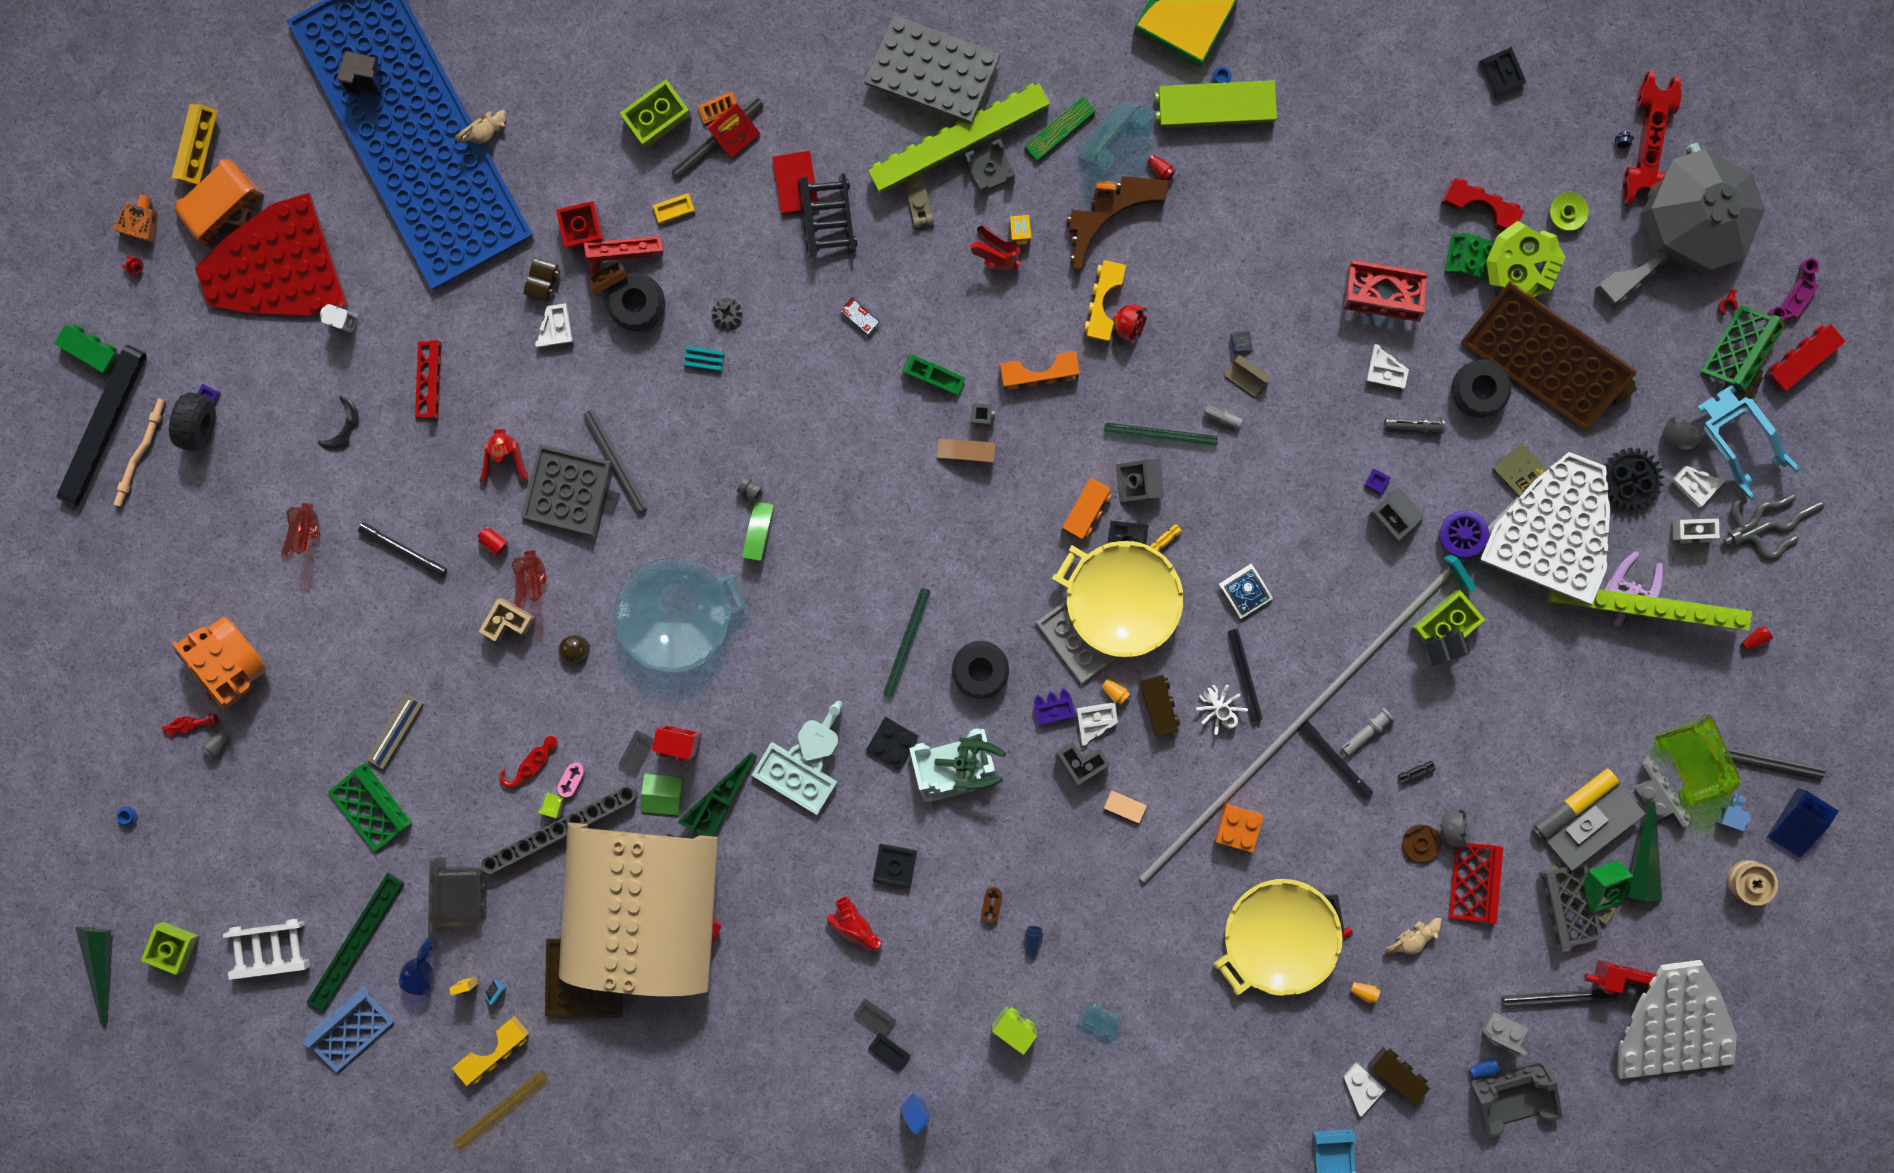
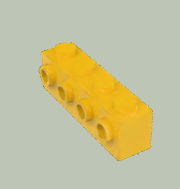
(194, 144)

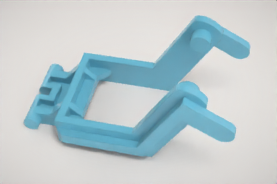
(1726, 410)

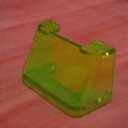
(1701, 760)

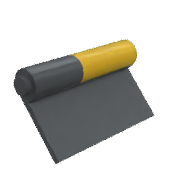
(1610, 799)

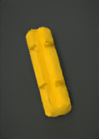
(1166, 538)

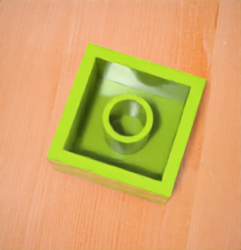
(169, 948)
(1014, 1029)

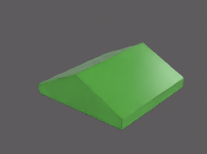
(661, 794)

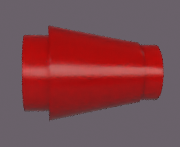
(1161, 168)
(1757, 638)

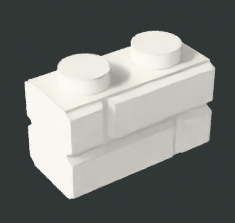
(338, 318)

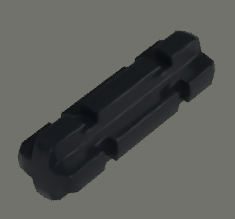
(1416, 772)

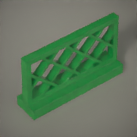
(1758, 350)
(383, 800)

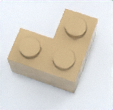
(503, 616)

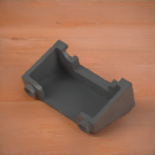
(1515, 1095)

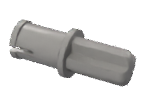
(1222, 417)

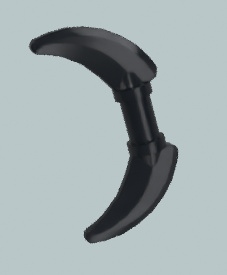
(351, 418)

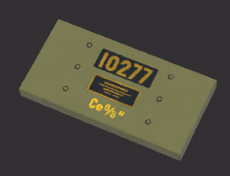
(1519, 469)

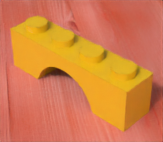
(1110, 277)
(472, 1065)

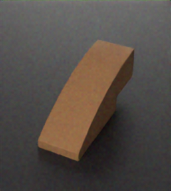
(966, 450)

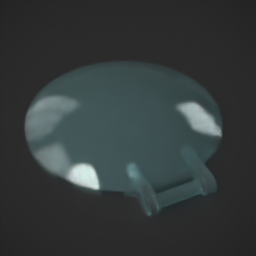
(674, 614)

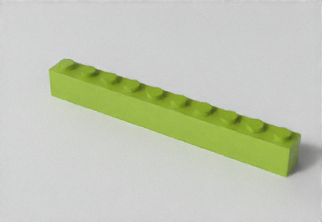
(958, 138)
(1661, 609)

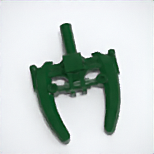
(963, 764)

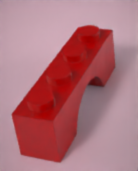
(1503, 213)

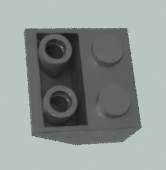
(1396, 514)

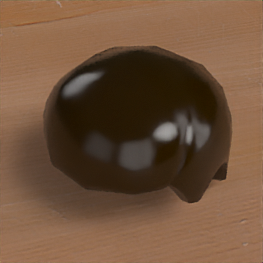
(574, 649)

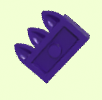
(1054, 708)

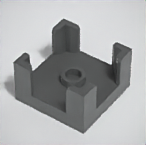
(990, 166)

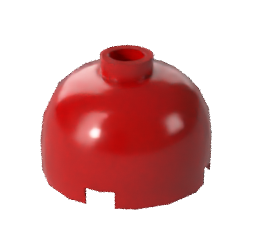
(1130, 322)

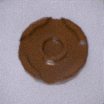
(1421, 843)

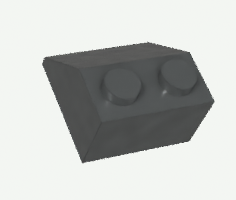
(1140, 480)

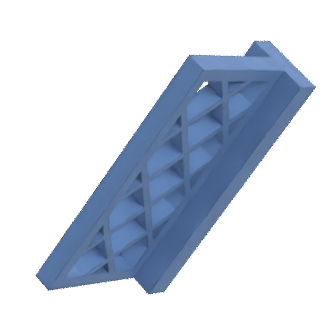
(340, 1015)

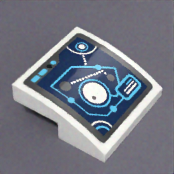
(1245, 591)

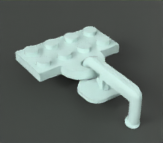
(798, 771)

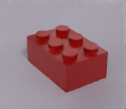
(676, 742)

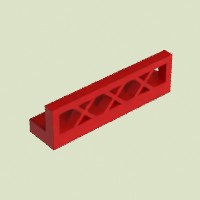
(432, 379)

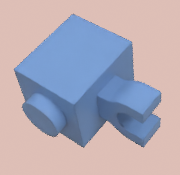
(1733, 815)

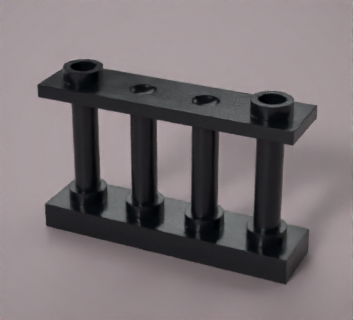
(808, 207)

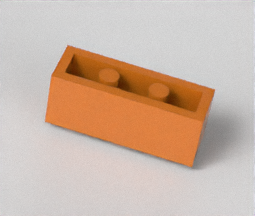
(1087, 508)

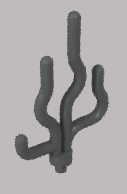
(1748, 531)

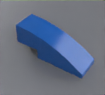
(915, 1113)

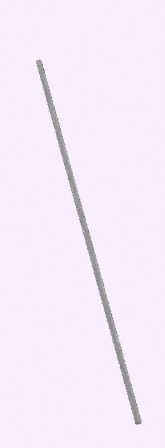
(1307, 713)

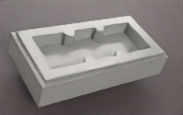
(1587, 825)

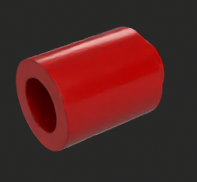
(492, 541)

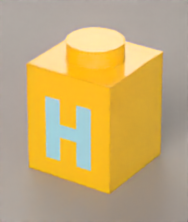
(1020, 229)

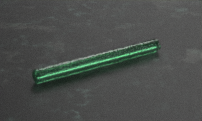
(1161, 434)
(906, 642)

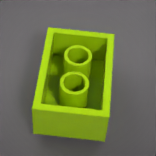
(655, 113)
(1452, 613)

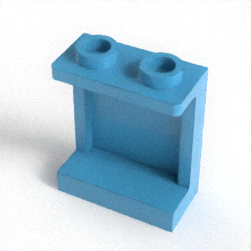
(1334, 1151)

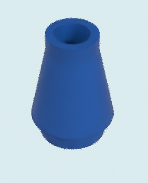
(1486, 1068)

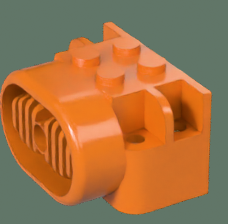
(221, 661)

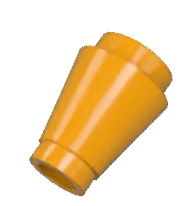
(1115, 692)
(1365, 992)

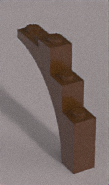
(1131, 192)

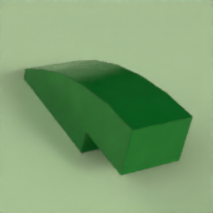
(933, 374)

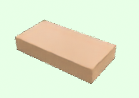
(1125, 806)

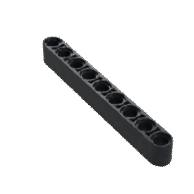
(101, 425)

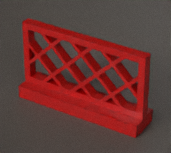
(1492, 887)

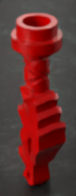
(185, 724)

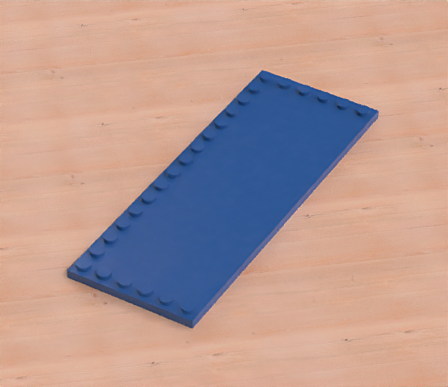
(436, 189)

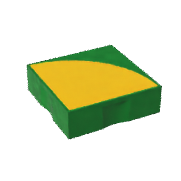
(1184, 25)

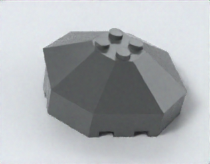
(1703, 212)

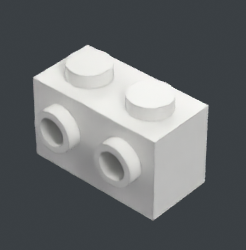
(1696, 529)

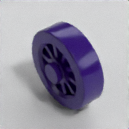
(1464, 534)

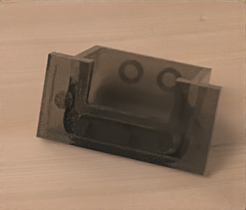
(454, 897)

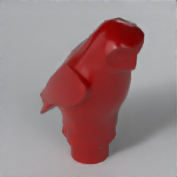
(853, 925)

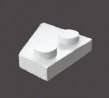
(555, 327)
(1386, 370)

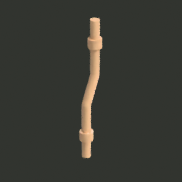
(155, 418)

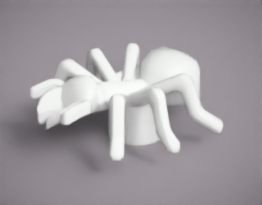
(1222, 710)

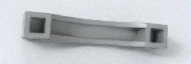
(1619, 283)

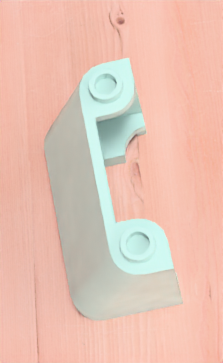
(938, 781)

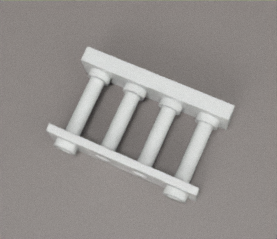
(259, 967)

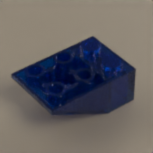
(1802, 822)

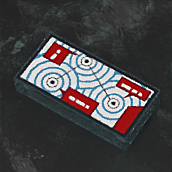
(859, 316)

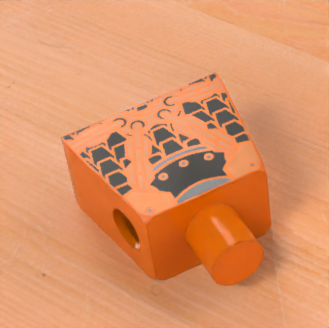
(138, 220)

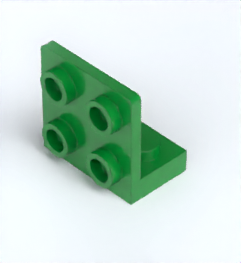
(1468, 255)

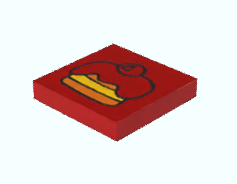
(733, 130)

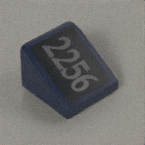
(1241, 341)

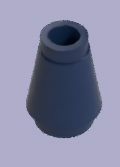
(1033, 939)

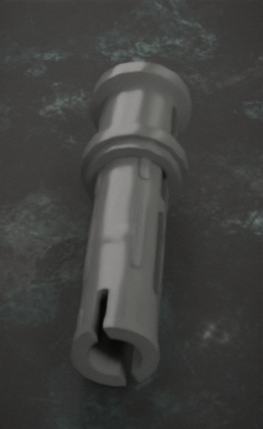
(1424, 425)

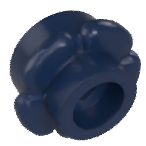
(1624, 139)

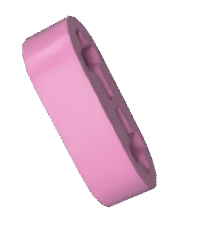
(574, 782)

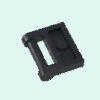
(1508, 69)

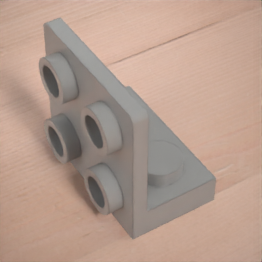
(1505, 1032)

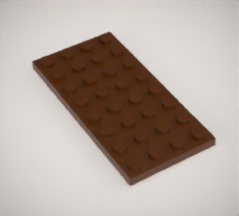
(1549, 356)

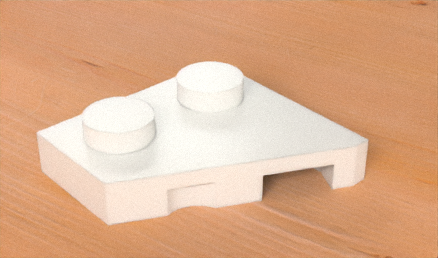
(1697, 485)
(1095, 720)
(1362, 1088)

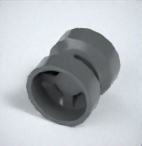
(749, 488)

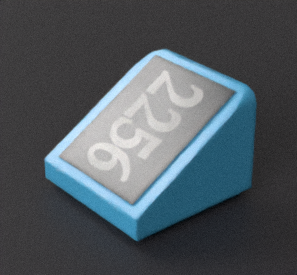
(494, 991)

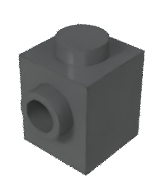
(982, 414)

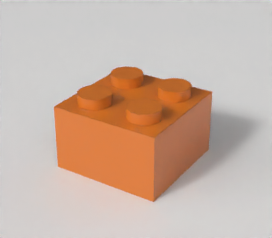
(1238, 827)

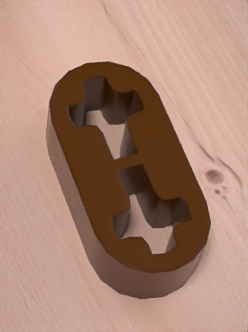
(996, 906)

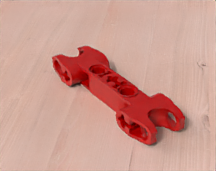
(1657, 105)

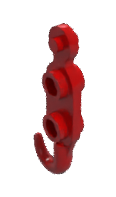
(531, 763)

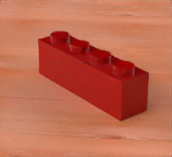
(1805, 357)

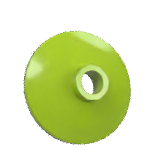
(1578, 211)

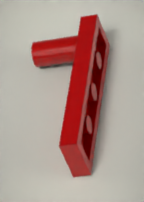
(621, 249)

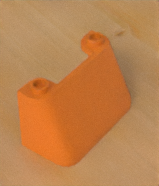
(216, 200)

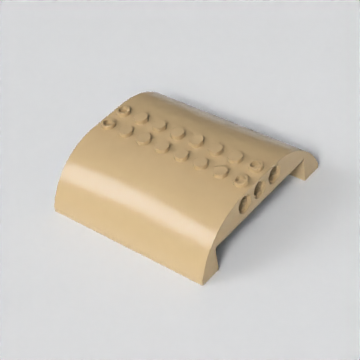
(637, 912)

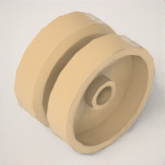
(1752, 882)

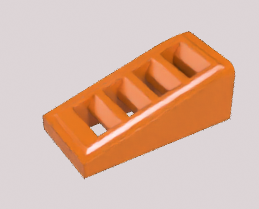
(721, 99)
(1105, 187)

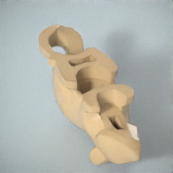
(482, 128)
(1414, 941)

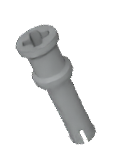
(1375, 726)

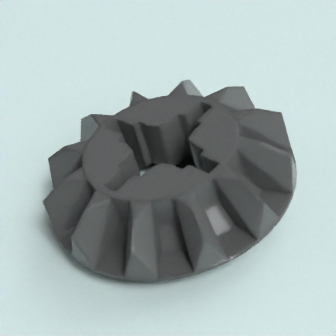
(735, 309)

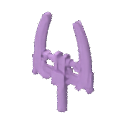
(1616, 580)

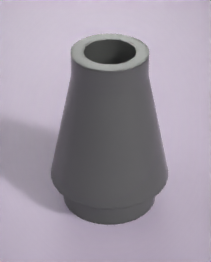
(215, 744)

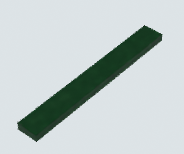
(355, 942)

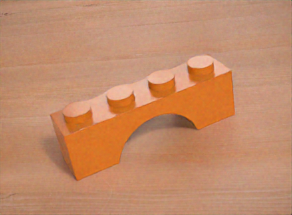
(1015, 374)

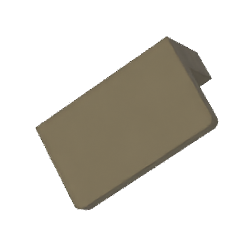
(1247, 375)

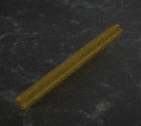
(500, 1109)

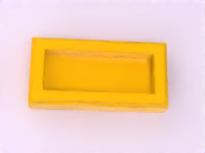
(673, 208)
(463, 985)

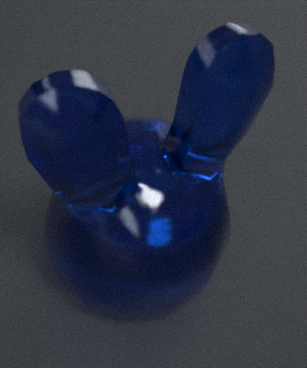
(415, 972)

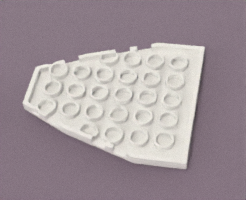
(1557, 530)
(1678, 1025)

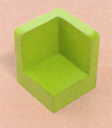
(552, 805)

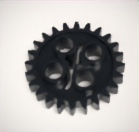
(1626, 462)

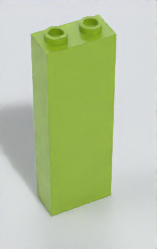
(1216, 104)

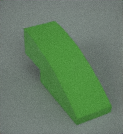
(758, 531)

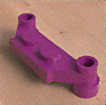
(1800, 292)

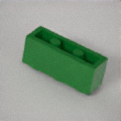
(87, 348)

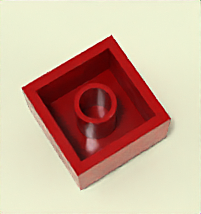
(580, 225)

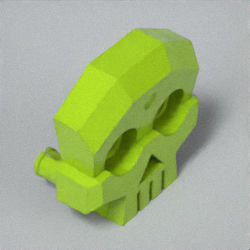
(1510, 255)

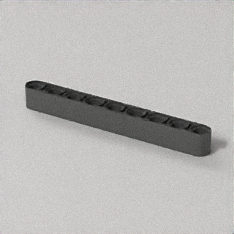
(551, 833)

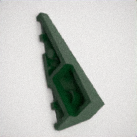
(710, 810)
(1646, 863)
(96, 954)

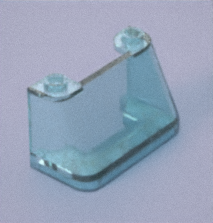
(1094, 151)

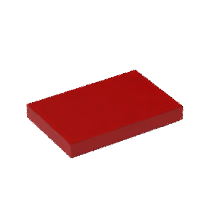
(788, 170)

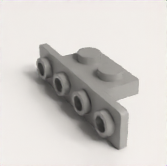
(1658, 790)

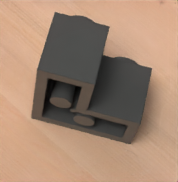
(1082, 767)

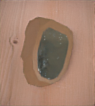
(240, 217)

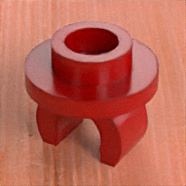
(133, 266)

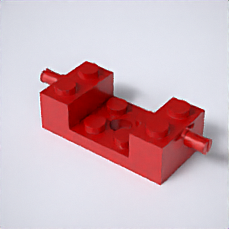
(1612, 977)

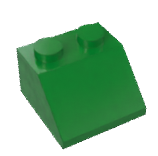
(1606, 885)

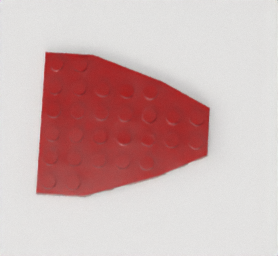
(274, 264)

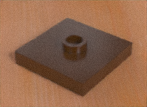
(607, 277)

